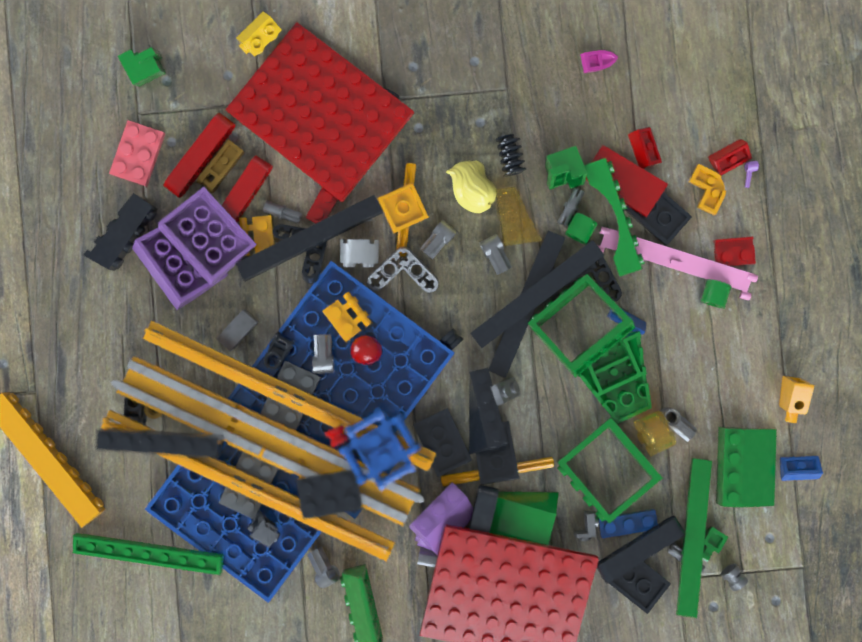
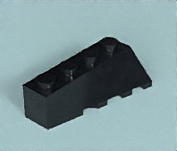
(122, 233)
(485, 422)

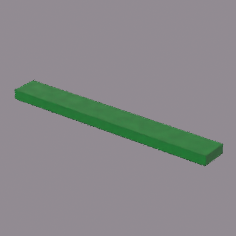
(694, 538)
(148, 553)

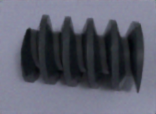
(510, 155)

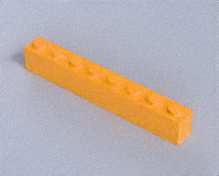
(48, 461)

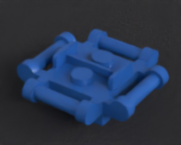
(380, 449)

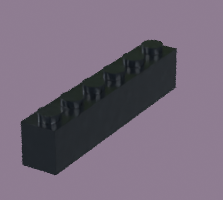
(159, 442)

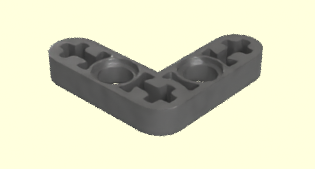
(406, 265)

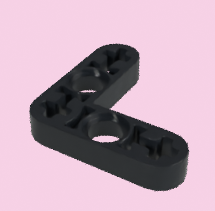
(317, 265)
(615, 286)

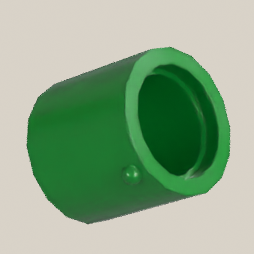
(581, 228)
(716, 293)

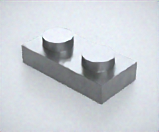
(505, 391)

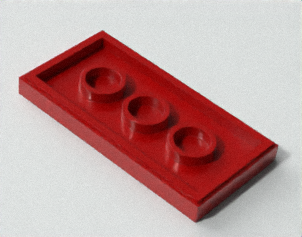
(638, 186)

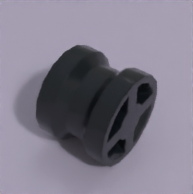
(451, 339)

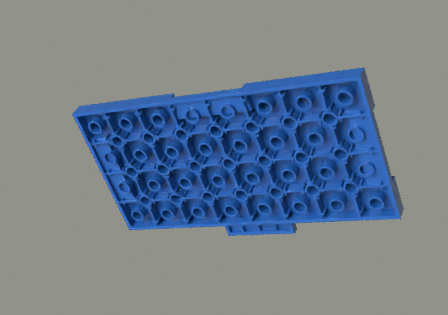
(394, 384)

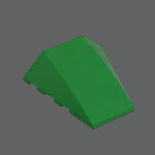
(620, 379)
(525, 515)

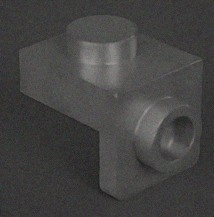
(591, 523)

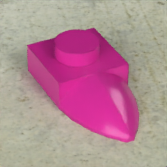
(597, 60)

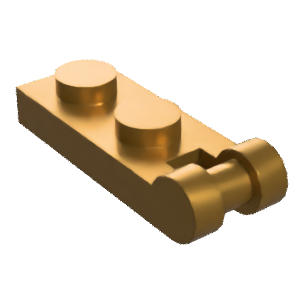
(220, 166)

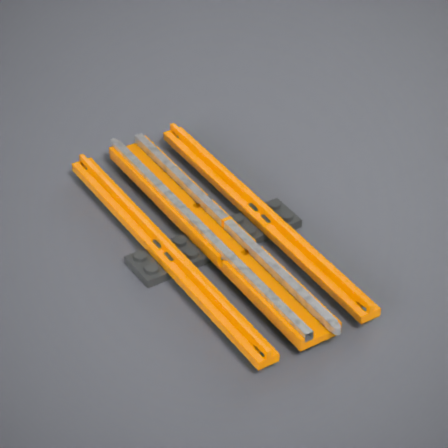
(266, 438)

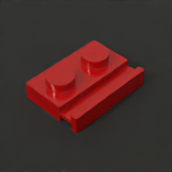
(735, 251)

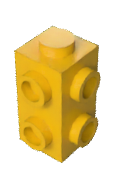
(258, 34)

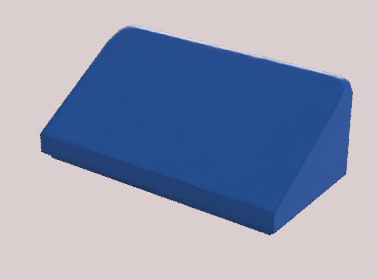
(639, 324)
(800, 468)

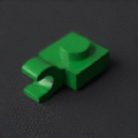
(713, 542)

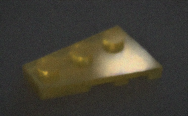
(514, 220)

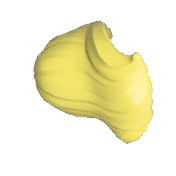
(472, 187)

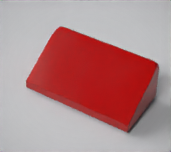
(644, 147)
(730, 157)

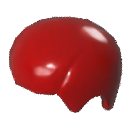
(366, 350)

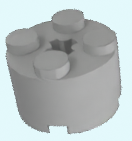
(359, 252)

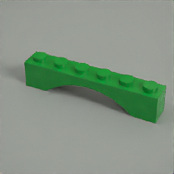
(626, 256)

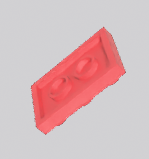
(137, 153)

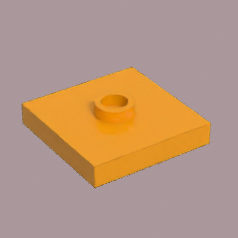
(402, 207)

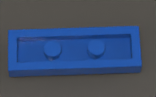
(628, 523)

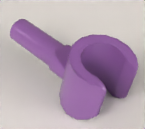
(749, 168)

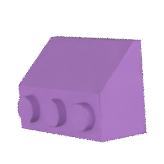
(448, 508)

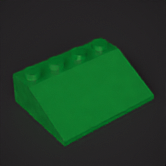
(746, 467)
(362, 604)

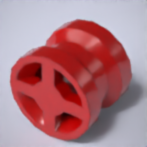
(337, 435)

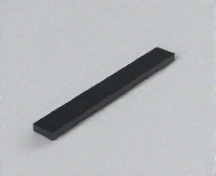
(309, 238)
(537, 294)
(513, 336)

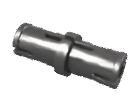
(571, 207)

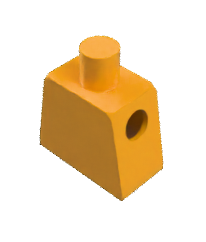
(795, 397)

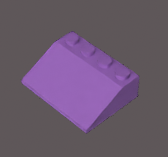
(206, 236)
(170, 269)

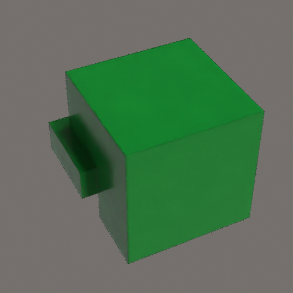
(142, 66)
(565, 168)

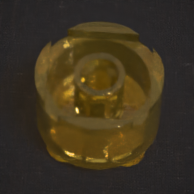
(654, 433)

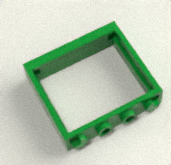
(599, 347)
(633, 451)

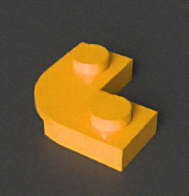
(713, 186)

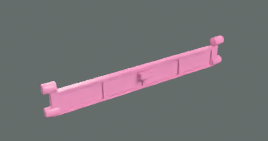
(685, 262)

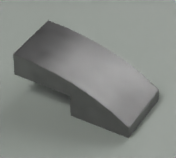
(237, 330)

